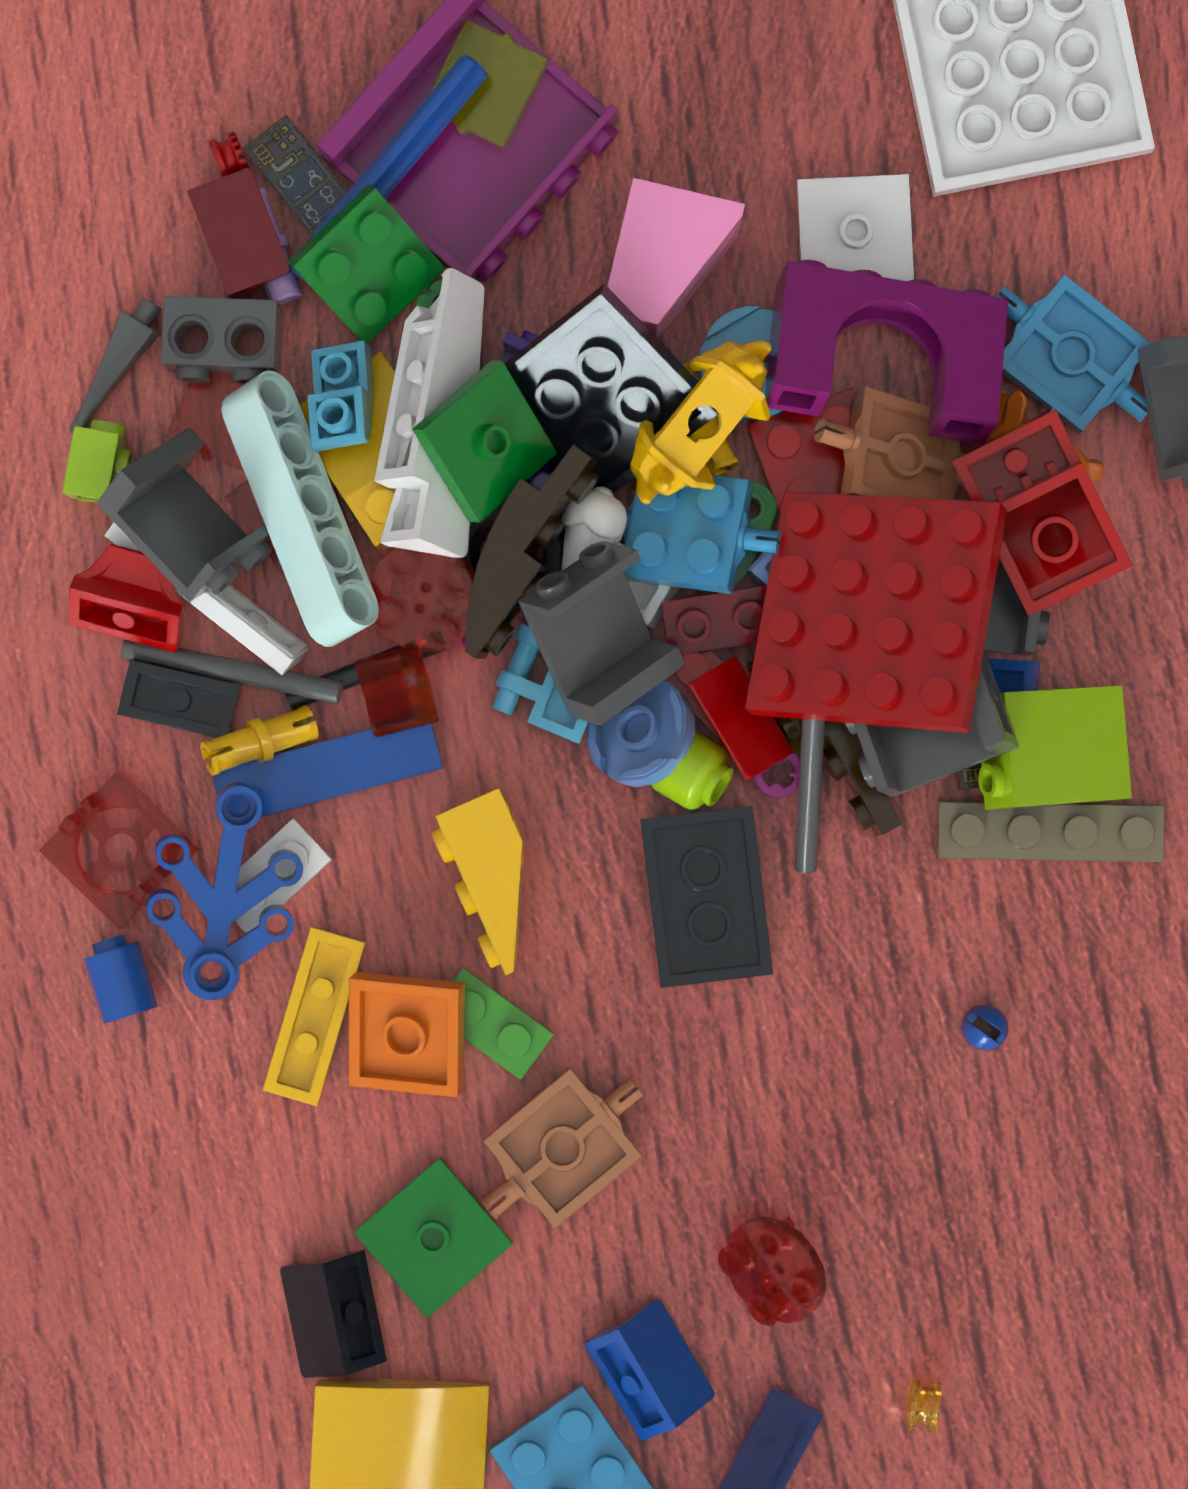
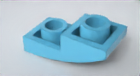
(342, 396)

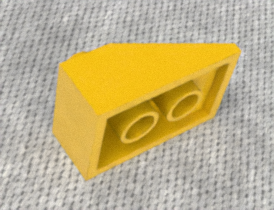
(355, 466)

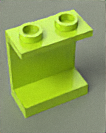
(1067, 751)

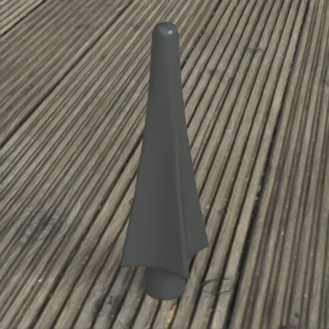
(127, 344)

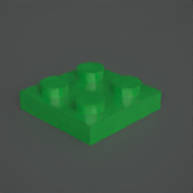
(366, 264)

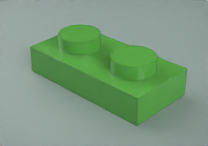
(501, 1027)

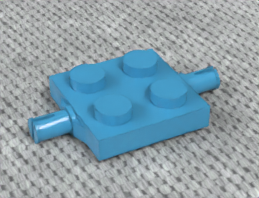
(1073, 354)
(695, 536)

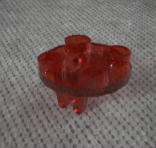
(399, 588)
(774, 1270)

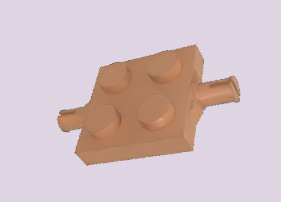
(891, 449)
(562, 1148)

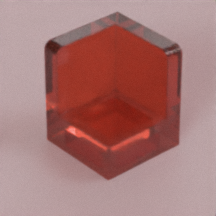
(397, 690)

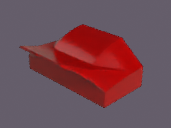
(127, 600)

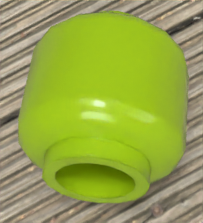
(699, 776)

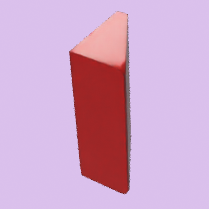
(749, 739)

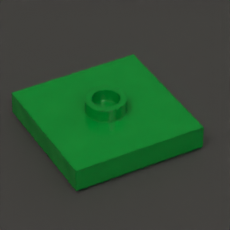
(484, 440)
(433, 1237)

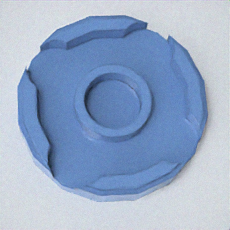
(644, 738)

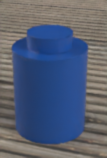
(120, 979)

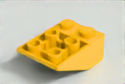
(491, 859)

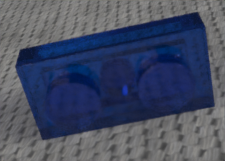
(772, 1443)

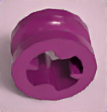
(776, 790)

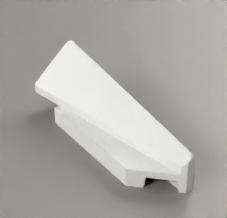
(434, 360)

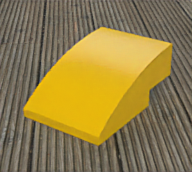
(399, 1434)

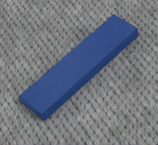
(333, 769)

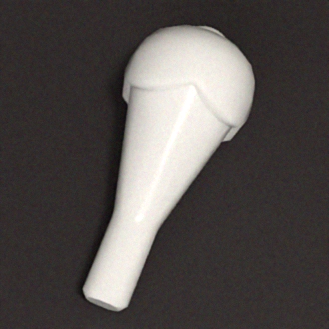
(592, 521)

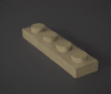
(1051, 832)

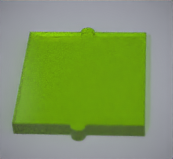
(509, 83)

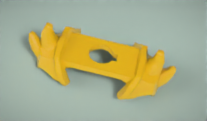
(729, 385)

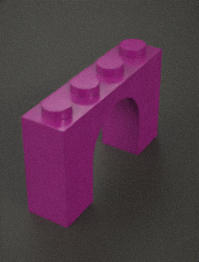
(954, 328)

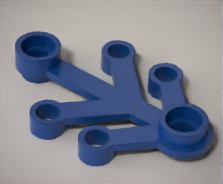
(223, 901)

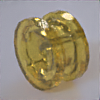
(923, 1406)

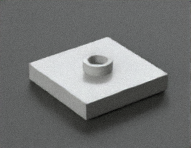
(857, 224)

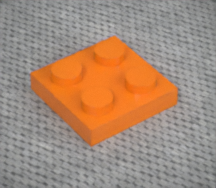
(406, 1034)

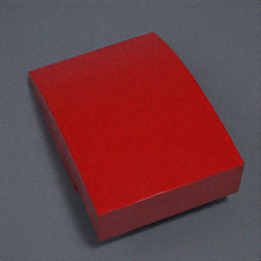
(1055, 522)

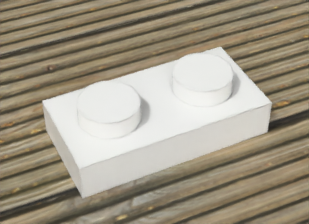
(293, 838)

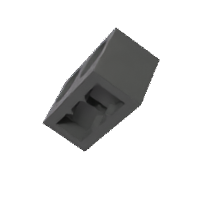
(225, 322)

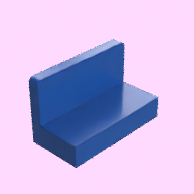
(650, 1371)

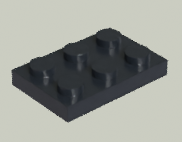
(706, 896)

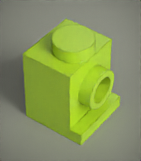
(95, 460)

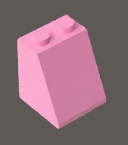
(669, 249)

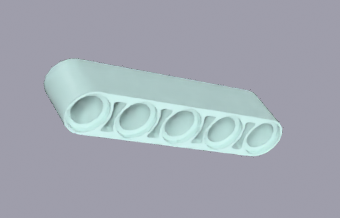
(300, 509)

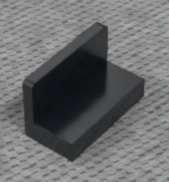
(333, 1315)

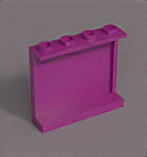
(464, 191)

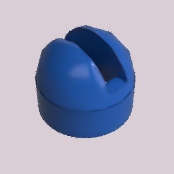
(977, 1037)

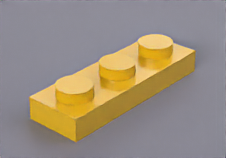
(314, 1016)

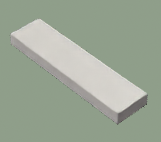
(241, 620)

